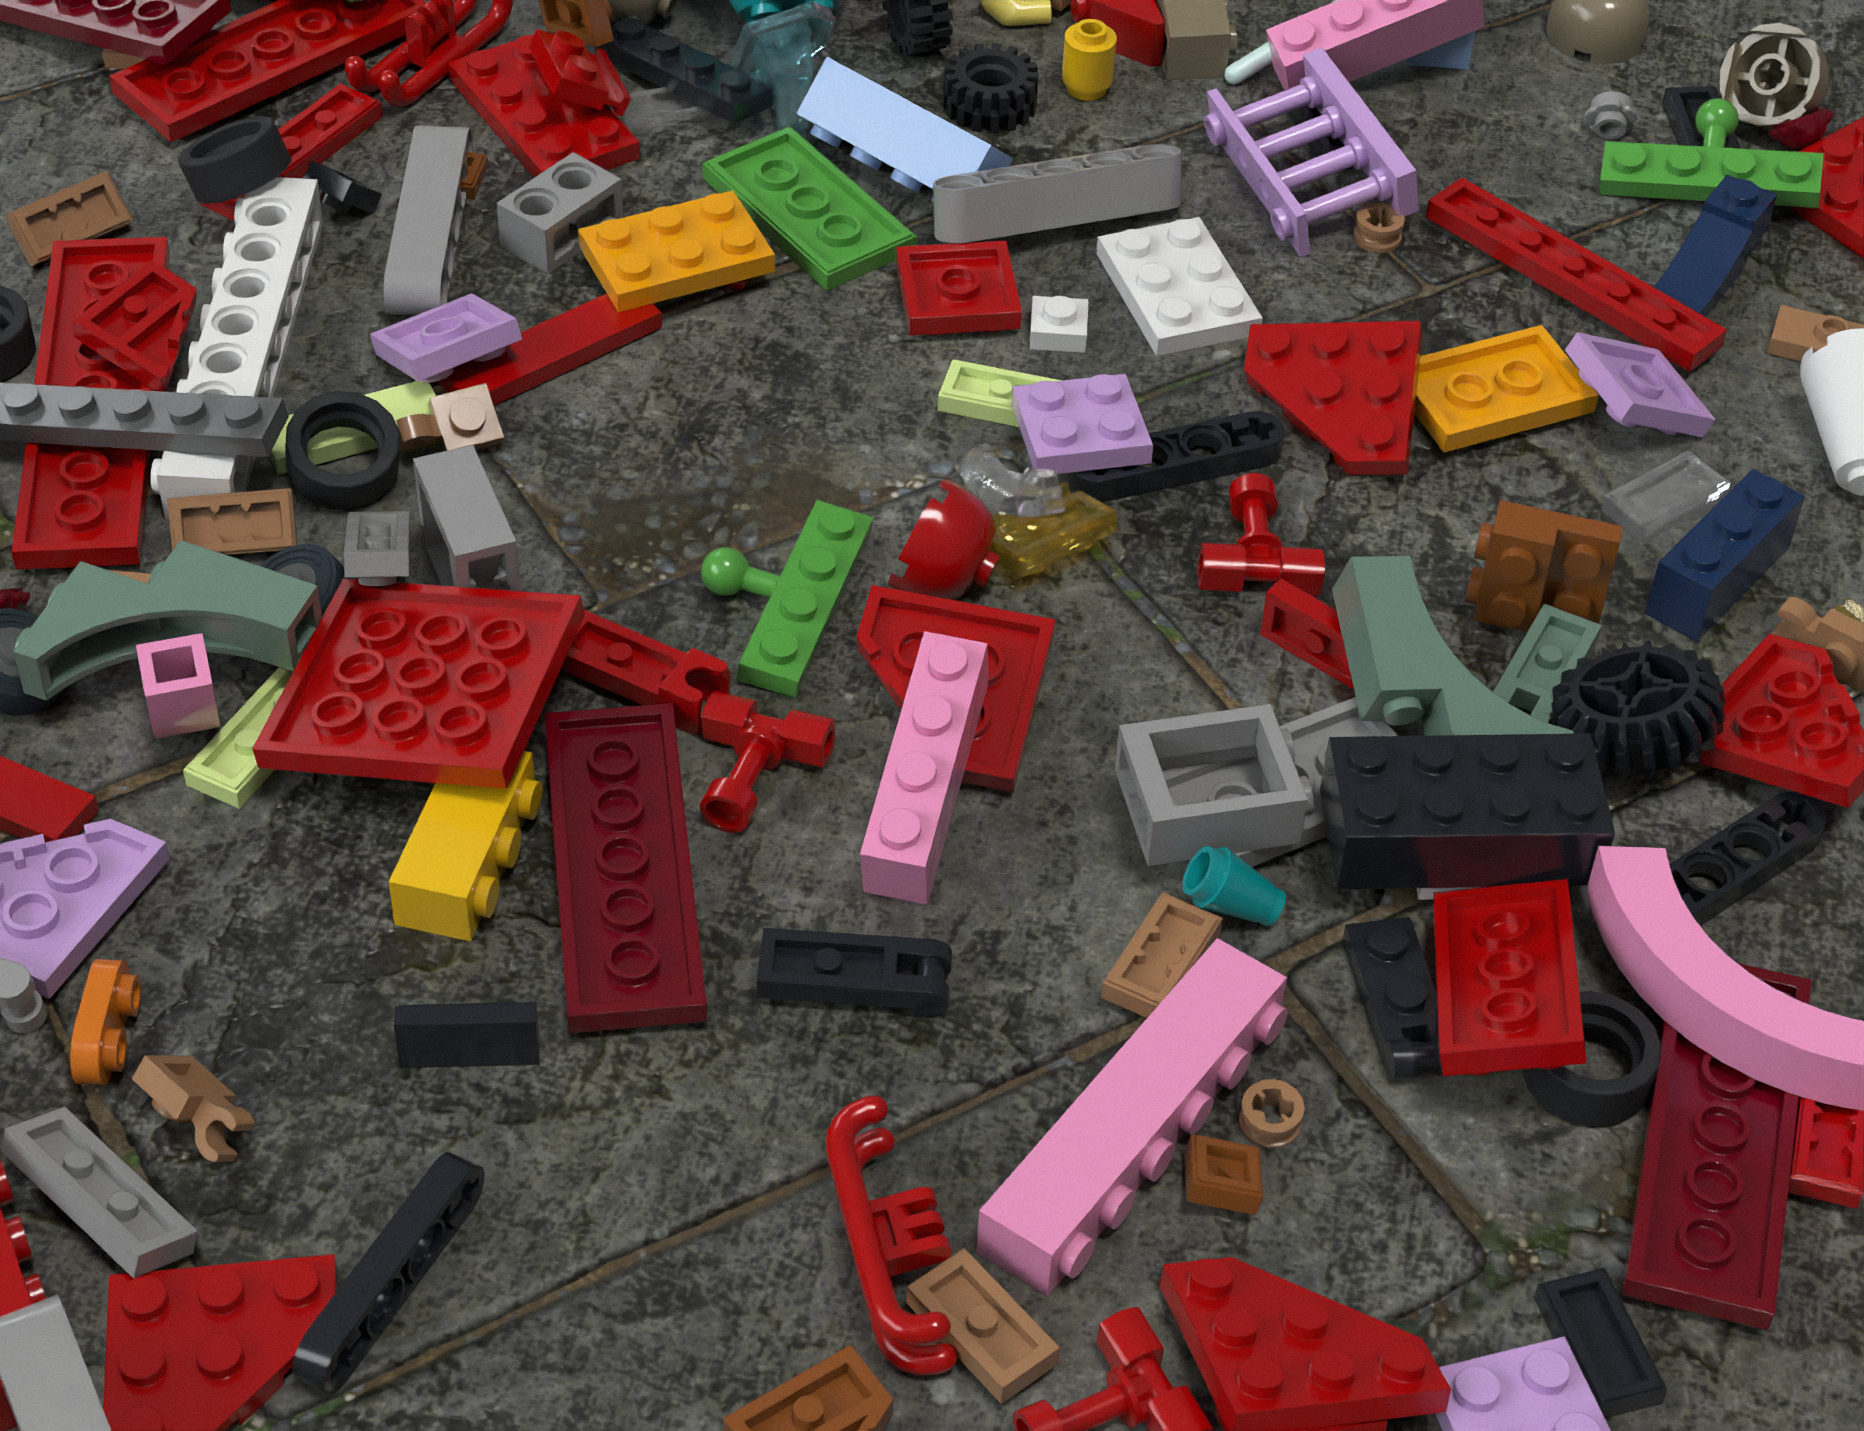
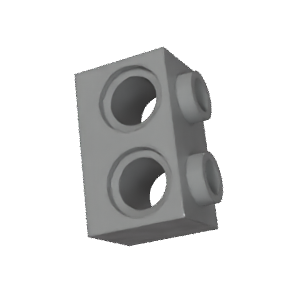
(544, 214)

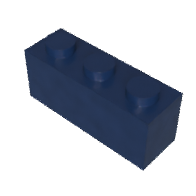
(1724, 555)

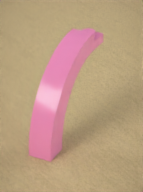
(1710, 994)

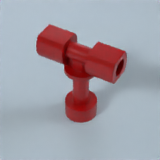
(1258, 552)
(760, 745)
(1134, 1391)

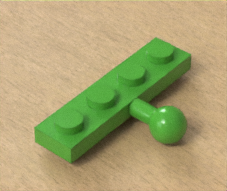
(1696, 171)
(800, 598)

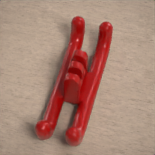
(430, 45)
(889, 1239)

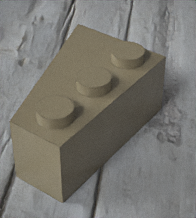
(1196, 38)

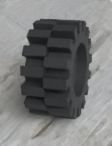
(919, 24)
(990, 88)

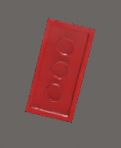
(534, 124)
(1507, 979)

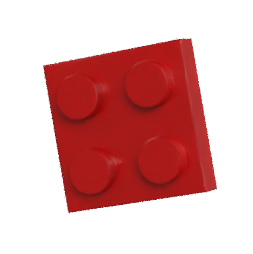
(958, 288)

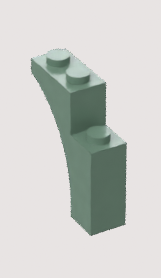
(103, 616)
(1405, 666)

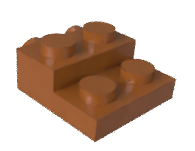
(1541, 560)

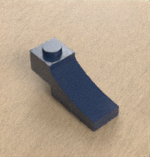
(1718, 243)

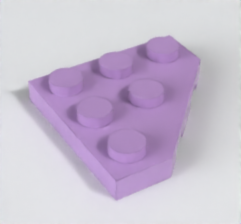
(69, 894)

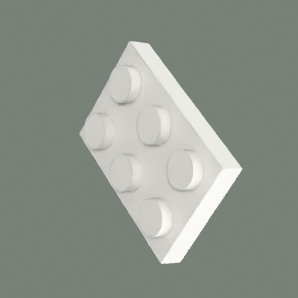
(1178, 285)

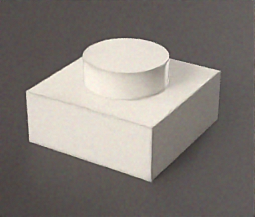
(1058, 324)

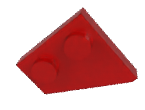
(141, 324)

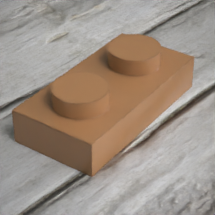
(987, 1325)

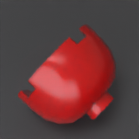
(949, 546)

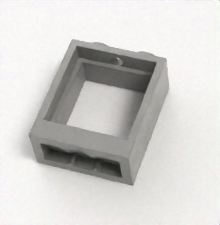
(464, 523)
(1239, 823)

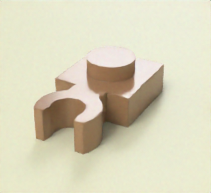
(1834, 632)

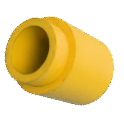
(1088, 59)

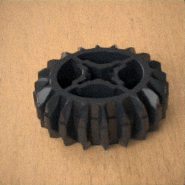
(1642, 707)

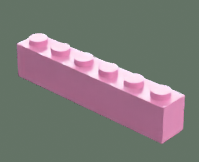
(1131, 1118)

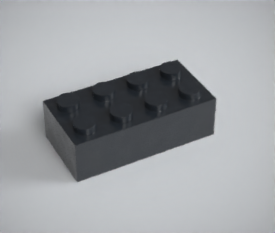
(1463, 810)

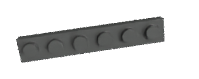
(140, 419)

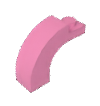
(178, 686)

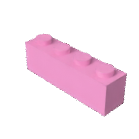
(1369, 34)
(924, 768)

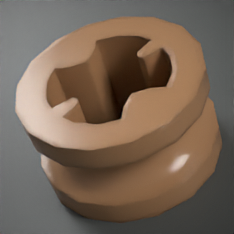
(1378, 227)
(1290, 1109)

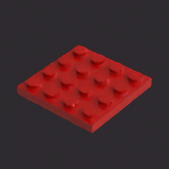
(421, 683)

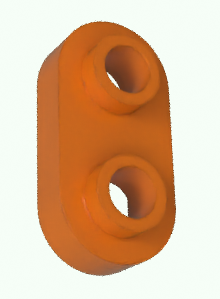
(99, 1031)

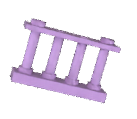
(1342, 116)

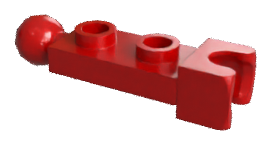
(646, 669)

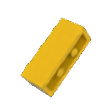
(459, 852)

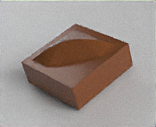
(1223, 1174)

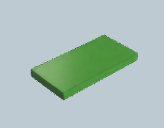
(809, 207)

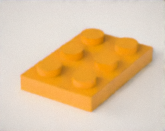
(676, 250)
(1499, 388)

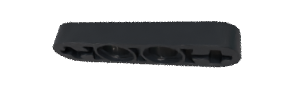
(1242, 444)
(1740, 875)
(388, 1273)

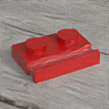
(576, 73)

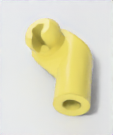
(1019, 11)

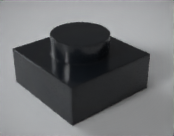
(341, 190)

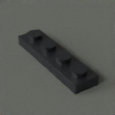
(687, 71)

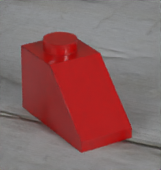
(1135, 22)

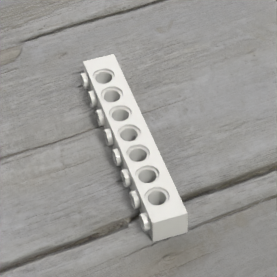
(246, 324)

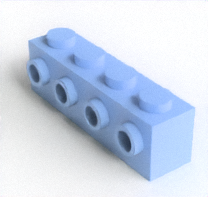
(892, 130)

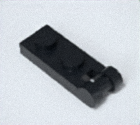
(855, 970)
(1396, 994)

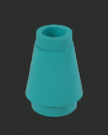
(1230, 886)

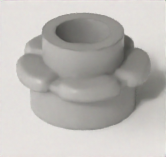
(1611, 115)

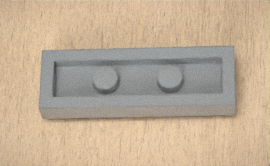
(377, 547)
(99, 1192)

